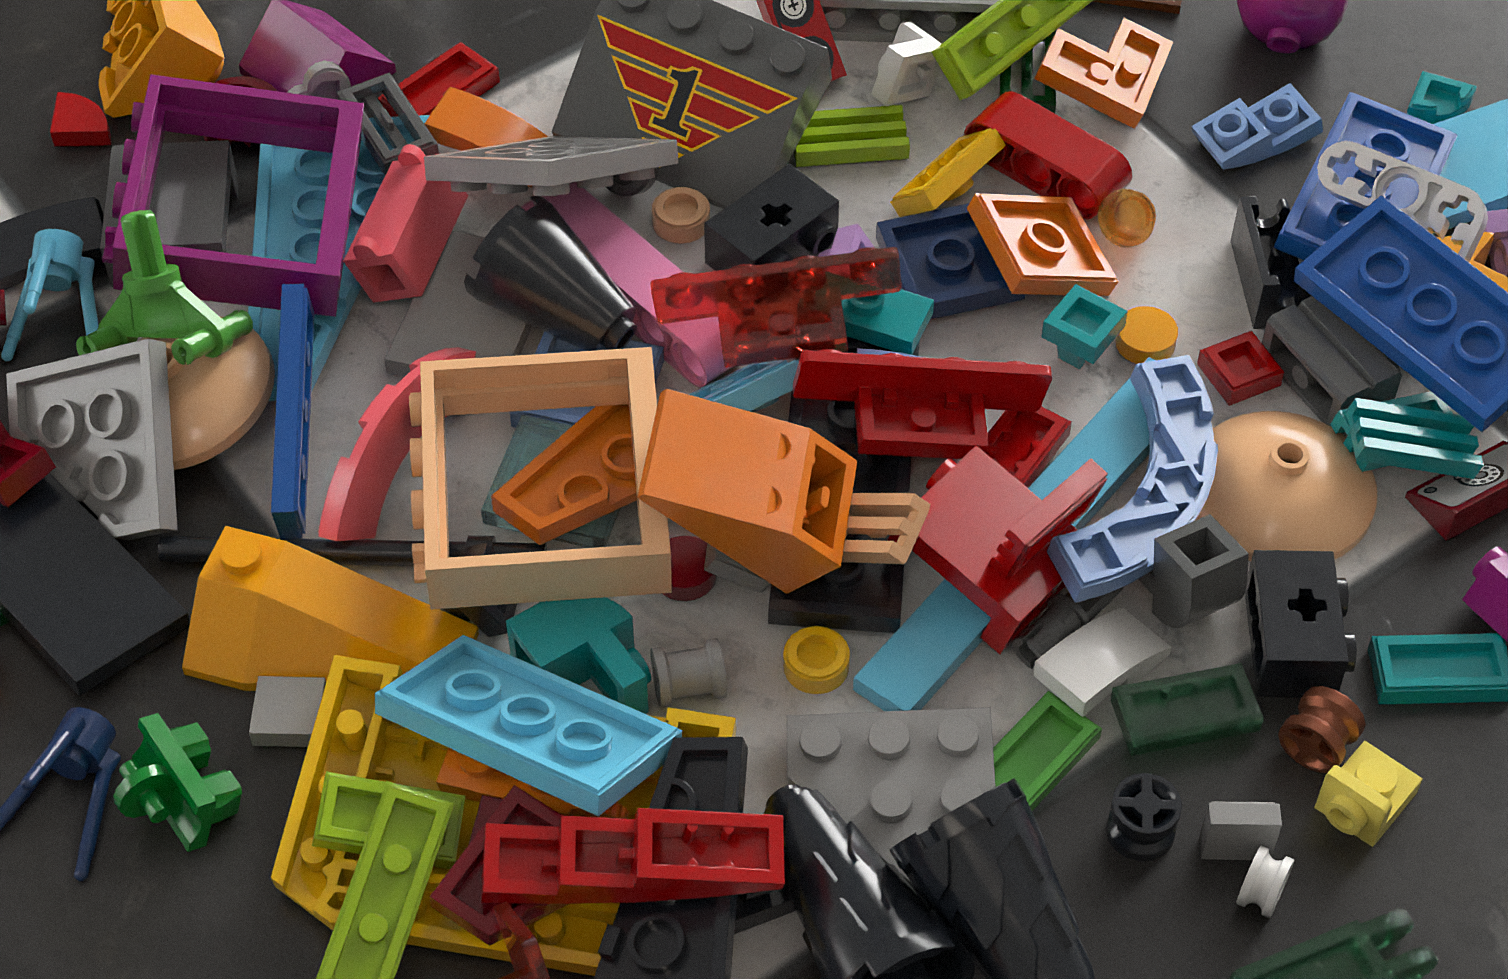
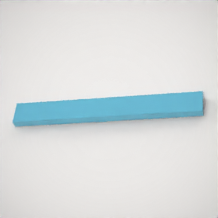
(949, 624)

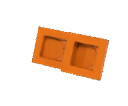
(472, 122)

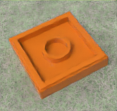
(1041, 244)

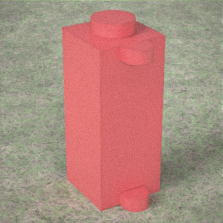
(404, 230)

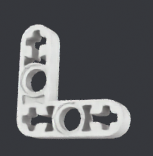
(1433, 196)

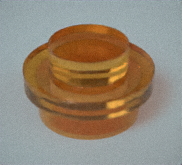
(1126, 217)

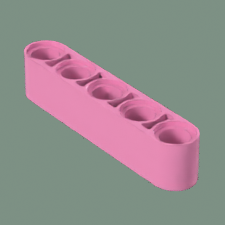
(633, 263)

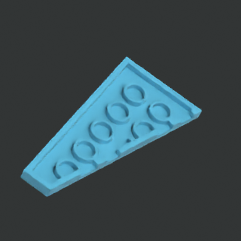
(289, 226)

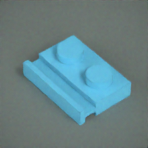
(752, 386)

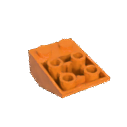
(750, 487)

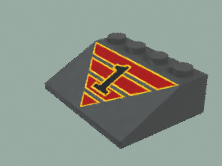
(699, 76)

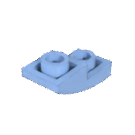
(1250, 134)

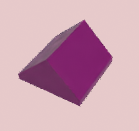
(299, 36)

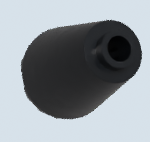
(550, 280)

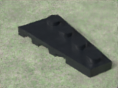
(685, 934)

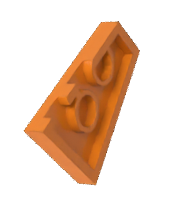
(574, 478)

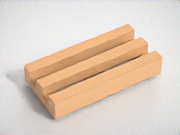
(882, 516)

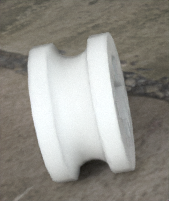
(1265, 881)

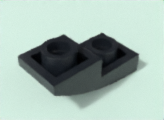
(79, 216)

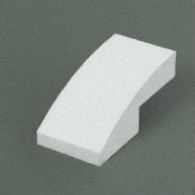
(1098, 657)

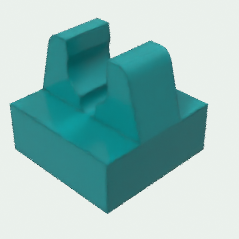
(1083, 326)

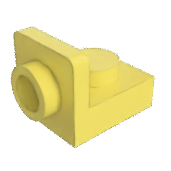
(1367, 793)

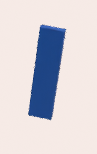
(293, 412)

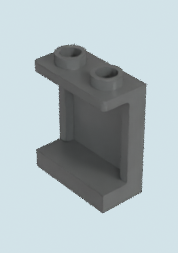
(187, 196)

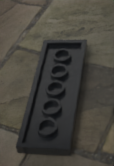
(856, 593)

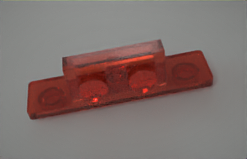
(778, 306)

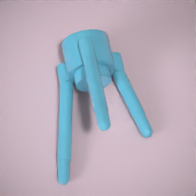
(53, 267)

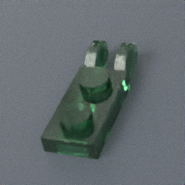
(1347, 954)

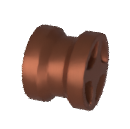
(1321, 729)

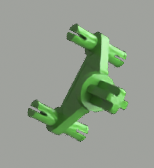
(160, 305)

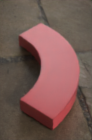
(364, 478)

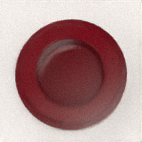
(688, 575)

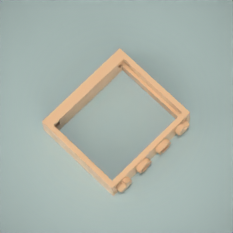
(526, 385)

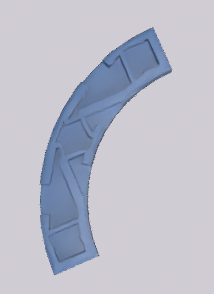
(1170, 495)

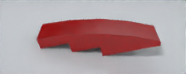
(633, 860)

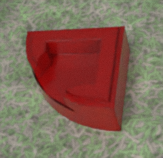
(78, 122)

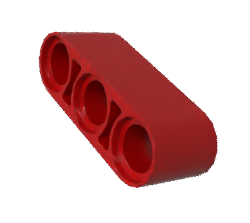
(1052, 153)

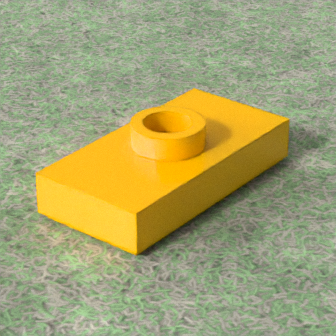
(948, 174)

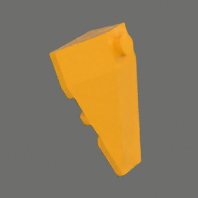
(159, 40)
(289, 611)

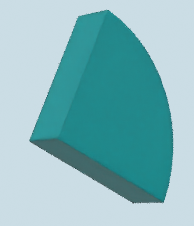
(1440, 98)

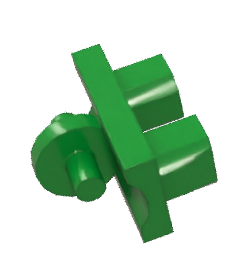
(166, 785)

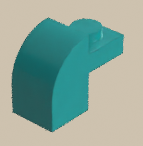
(584, 643)

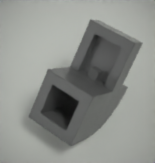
(1196, 572)

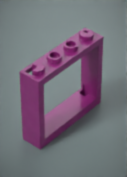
(255, 118)

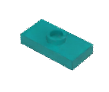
(888, 319)

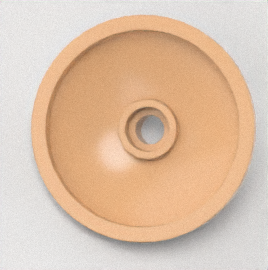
(217, 398)
(1299, 505)

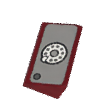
(1460, 503)

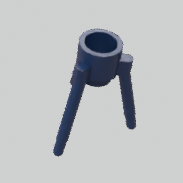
(75, 749)

